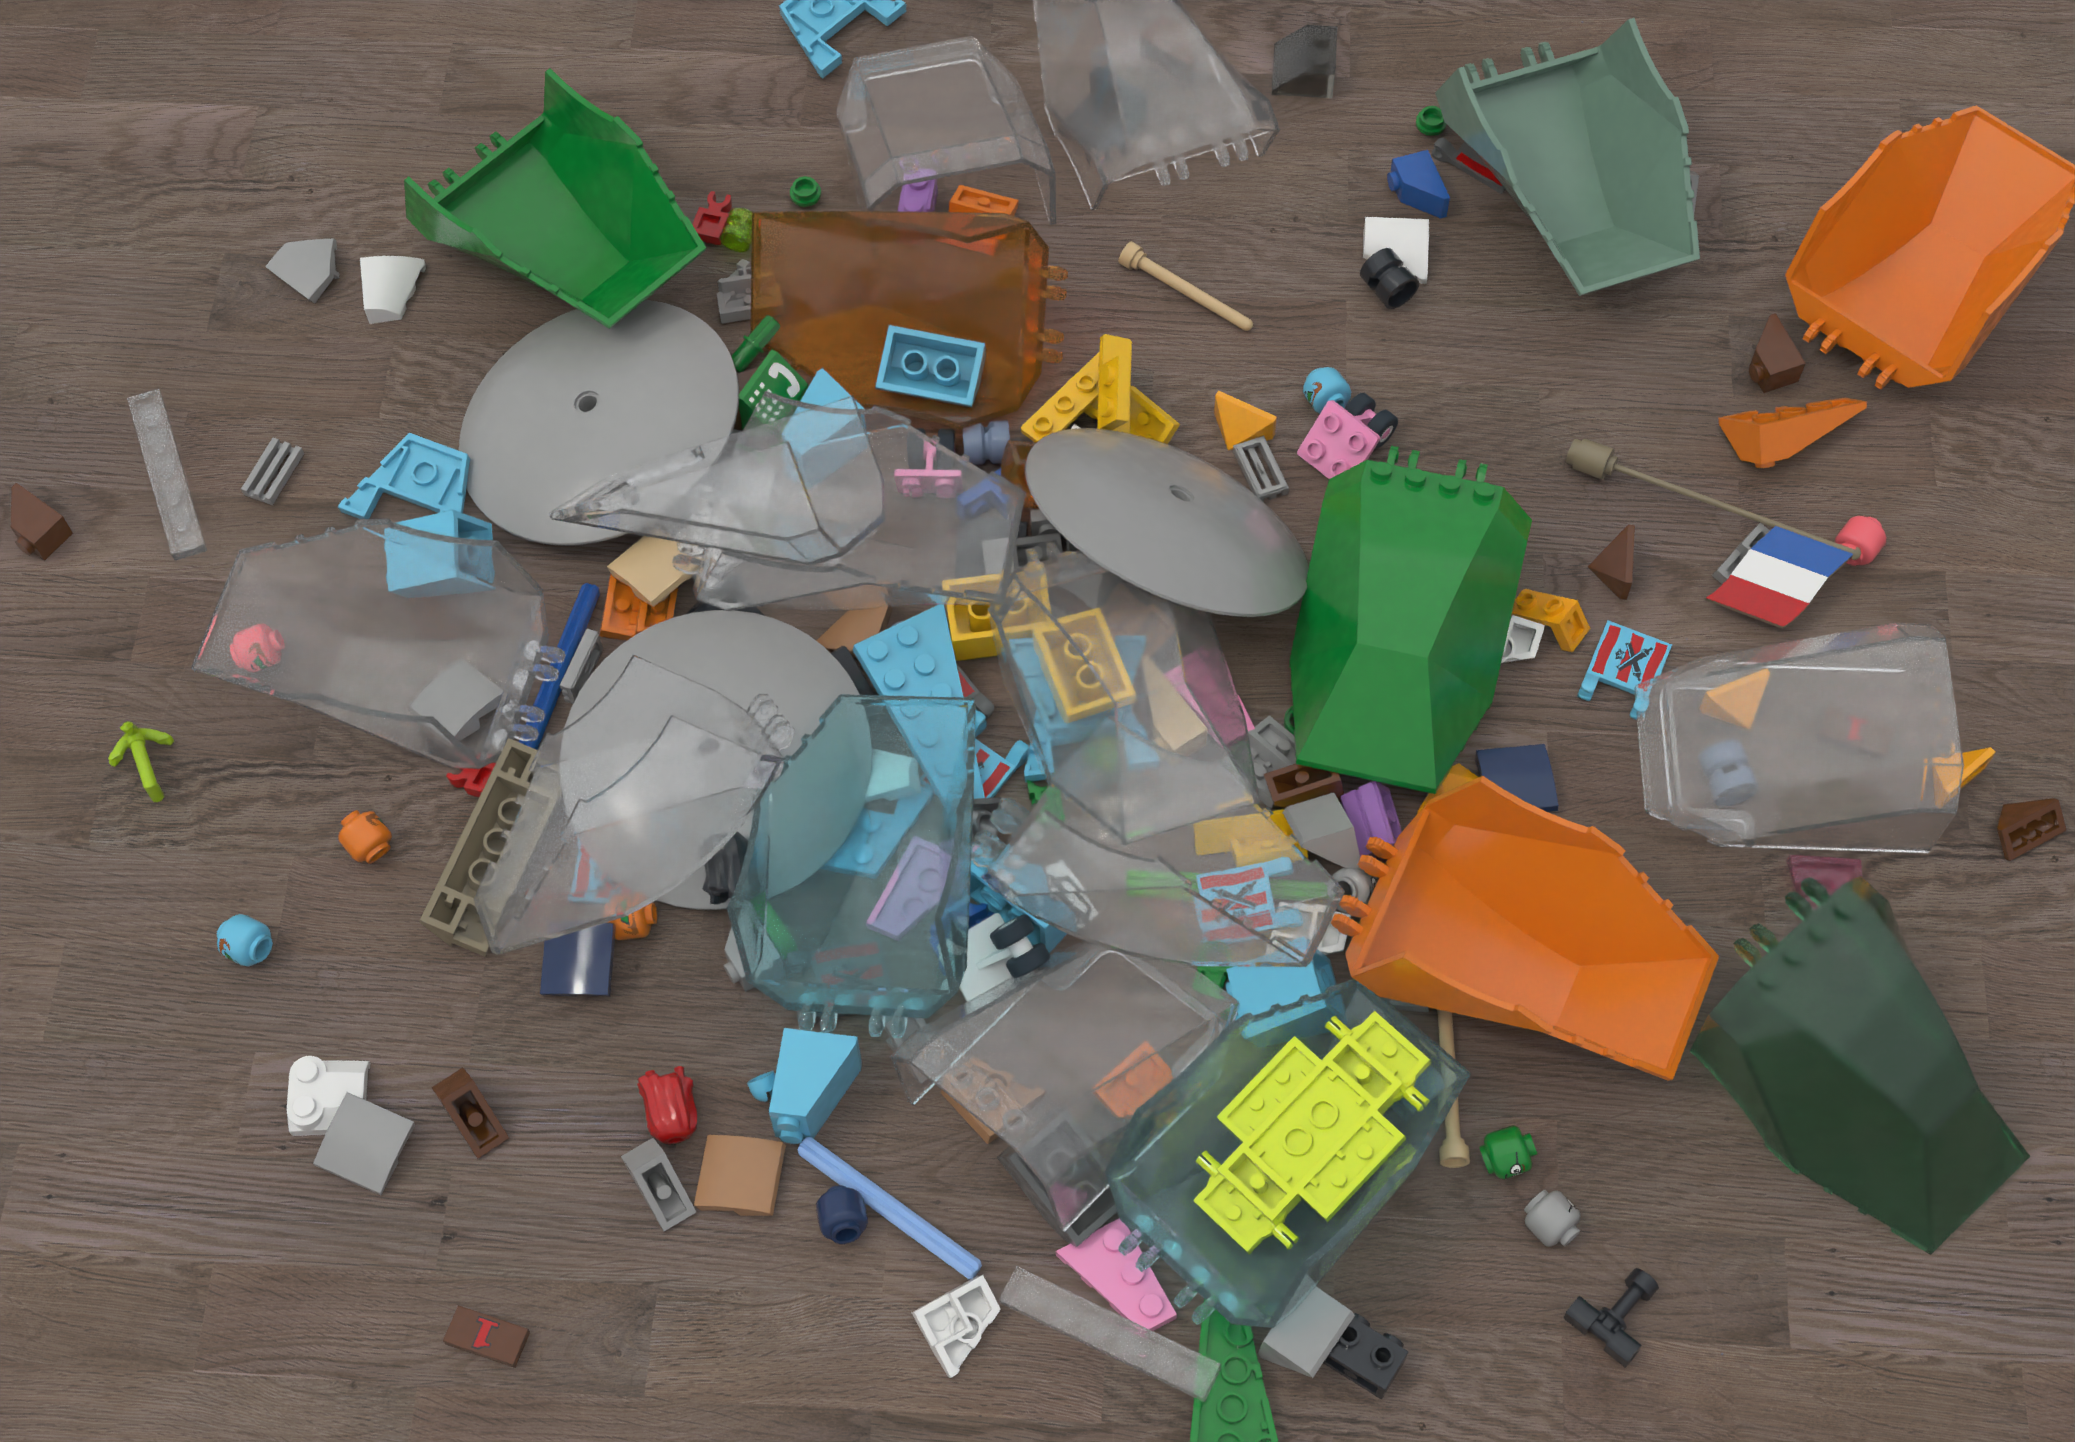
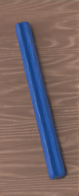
(569, 643)

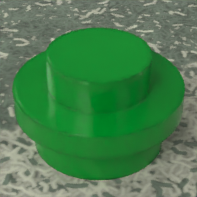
(1430, 121)
(805, 191)

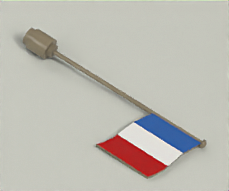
(1775, 575)

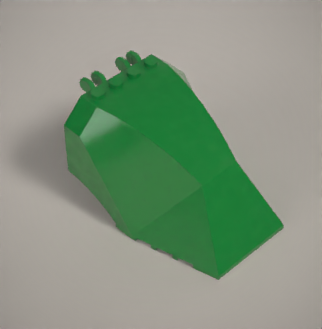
(565, 209)
(1403, 620)

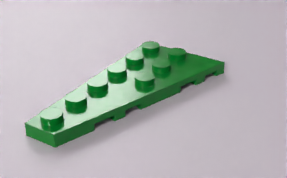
(1238, 1400)

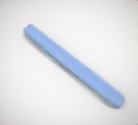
(890, 1208)

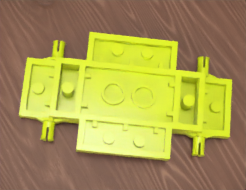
(1311, 1130)

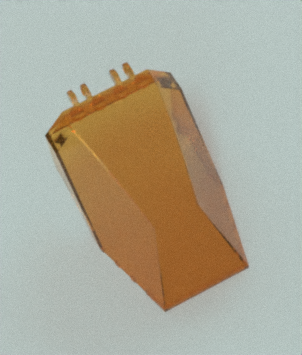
(955, 274)

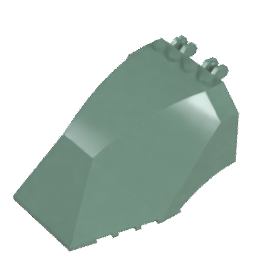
(1587, 155)

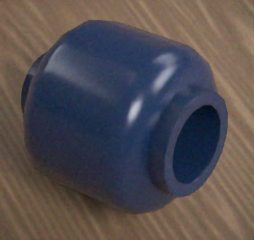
(841, 1214)

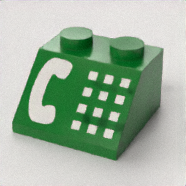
(773, 376)

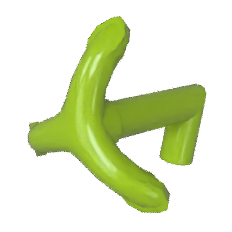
(135, 740)

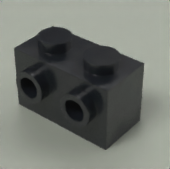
(1367, 1357)

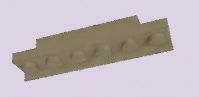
(452, 908)

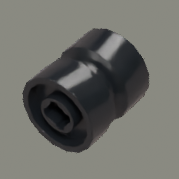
(1388, 278)

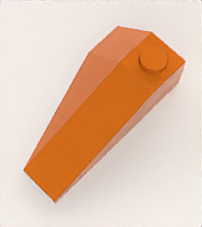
(1782, 434)

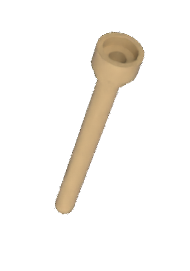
(1134, 257)
(1454, 1151)

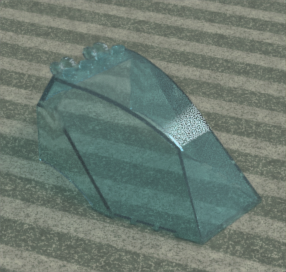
(879, 932)
(1158, 1175)

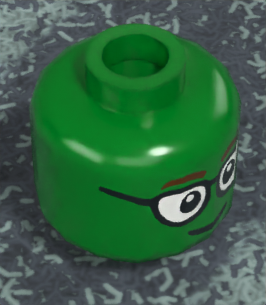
(1508, 1152)

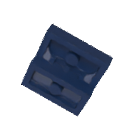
(1522, 772)
(579, 962)

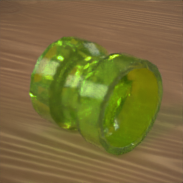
(738, 232)

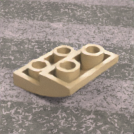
(649, 569)

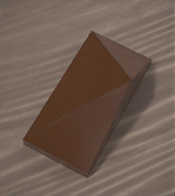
(1615, 563)
(2029, 825)

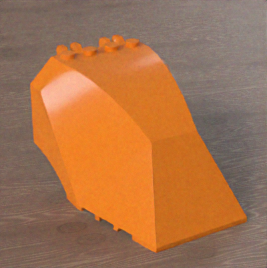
(1930, 245)
(1528, 928)

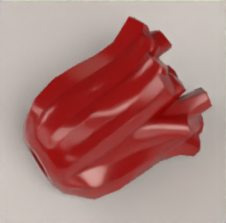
(669, 1105)

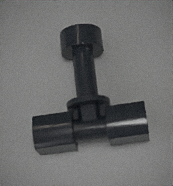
(1609, 1323)

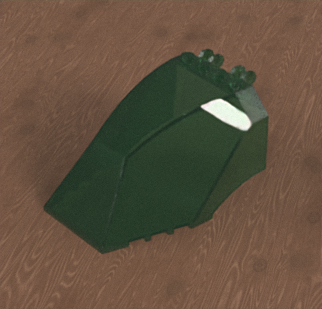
(1858, 1068)

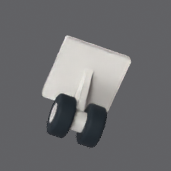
(999, 952)

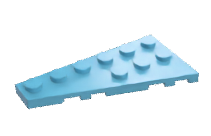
(915, 661)

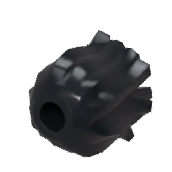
(724, 869)

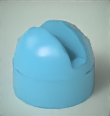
(762, 1084)

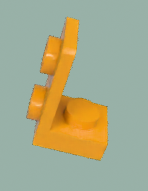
(1558, 612)

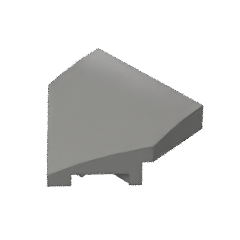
(306, 266)
(735, 294)

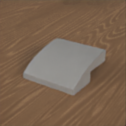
(458, 699)
(1271, 749)
(363, 1143)

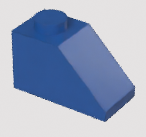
(1419, 183)

